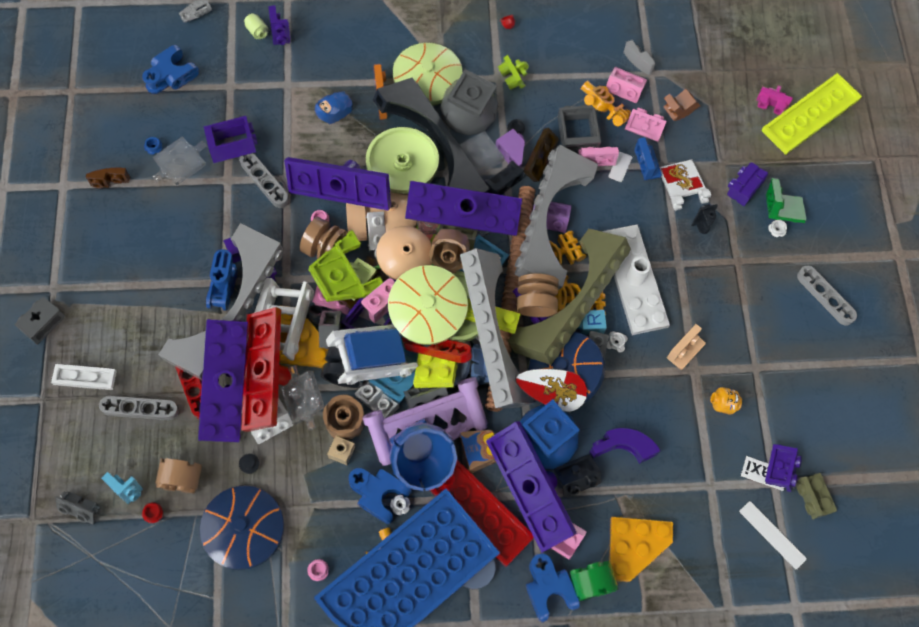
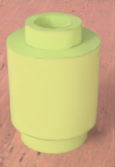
(256, 26)

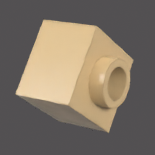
(343, 456)

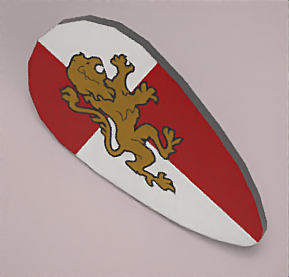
(562, 386)

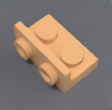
(686, 348)

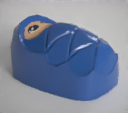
(333, 107)

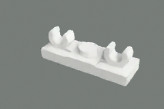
(84, 377)

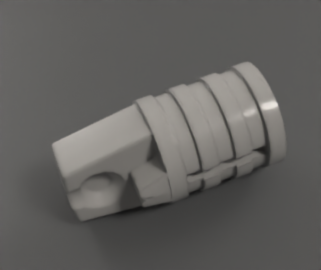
(190, 12)

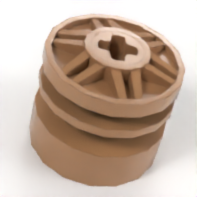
(320, 237)
(537, 295)

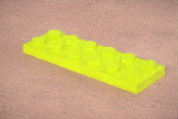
(811, 113)

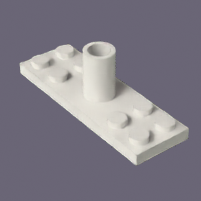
(638, 286)

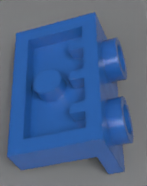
(647, 160)

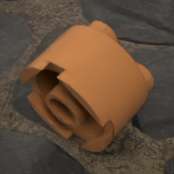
(447, 249)
(333, 414)
(178, 474)

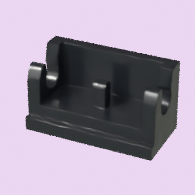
(505, 179)

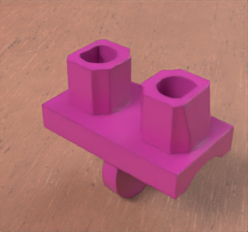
(774, 98)

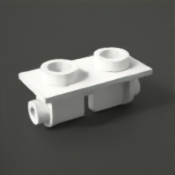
(376, 228)

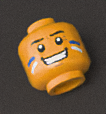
(726, 400)

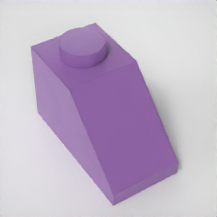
(511, 146)

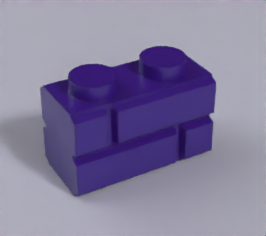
(747, 183)

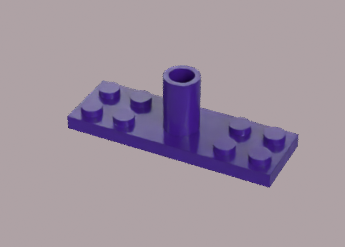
(338, 183)
(442, 206)
(222, 406)
(531, 487)

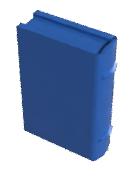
(374, 349)

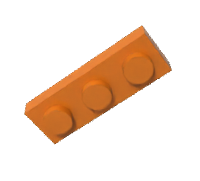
(380, 77)

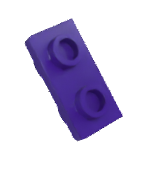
(279, 27)
(783, 467)

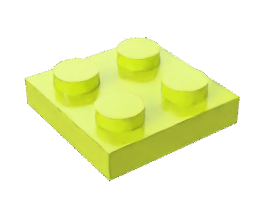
(434, 372)

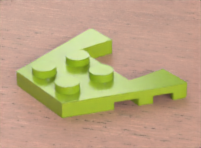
(336, 276)

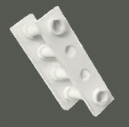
(267, 300)
(350, 377)

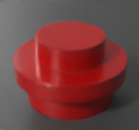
(152, 512)

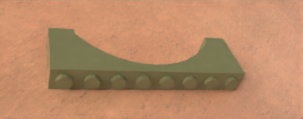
(547, 338)

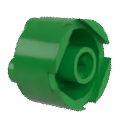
(594, 580)

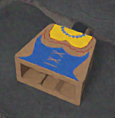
(476, 449)

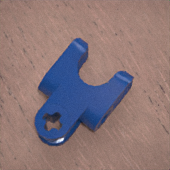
(166, 73)
(223, 280)
(374, 489)
(549, 583)

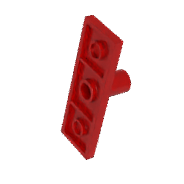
(262, 370)

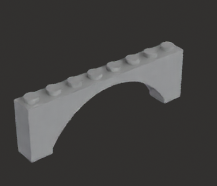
(563, 171)
(258, 258)
(481, 275)

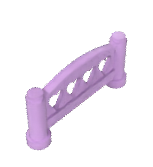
(465, 400)

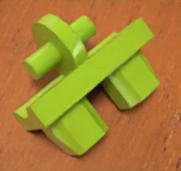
(520, 68)

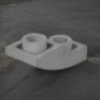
(642, 61)

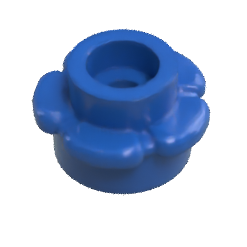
(153, 141)

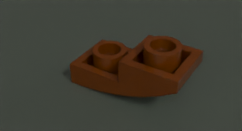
(103, 177)

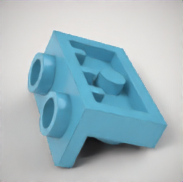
(128, 490)

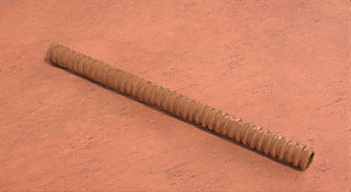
(511, 283)

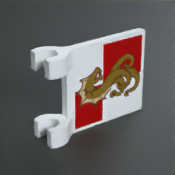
(682, 181)

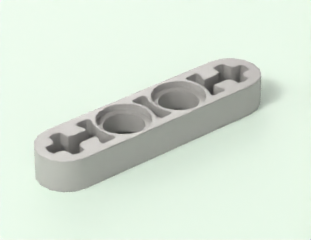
(265, 178)
(824, 297)
(139, 405)

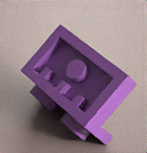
(557, 216)

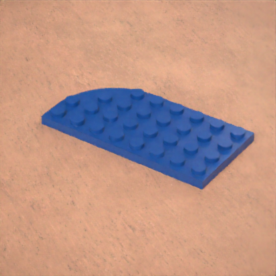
(410, 569)

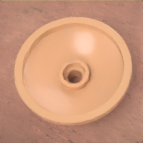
(396, 215)
(394, 259)

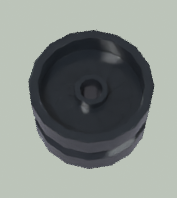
(334, 369)

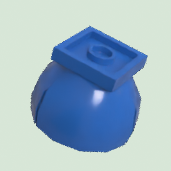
(551, 434)
(423, 455)

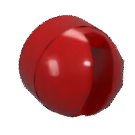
(508, 22)

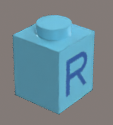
(593, 321)

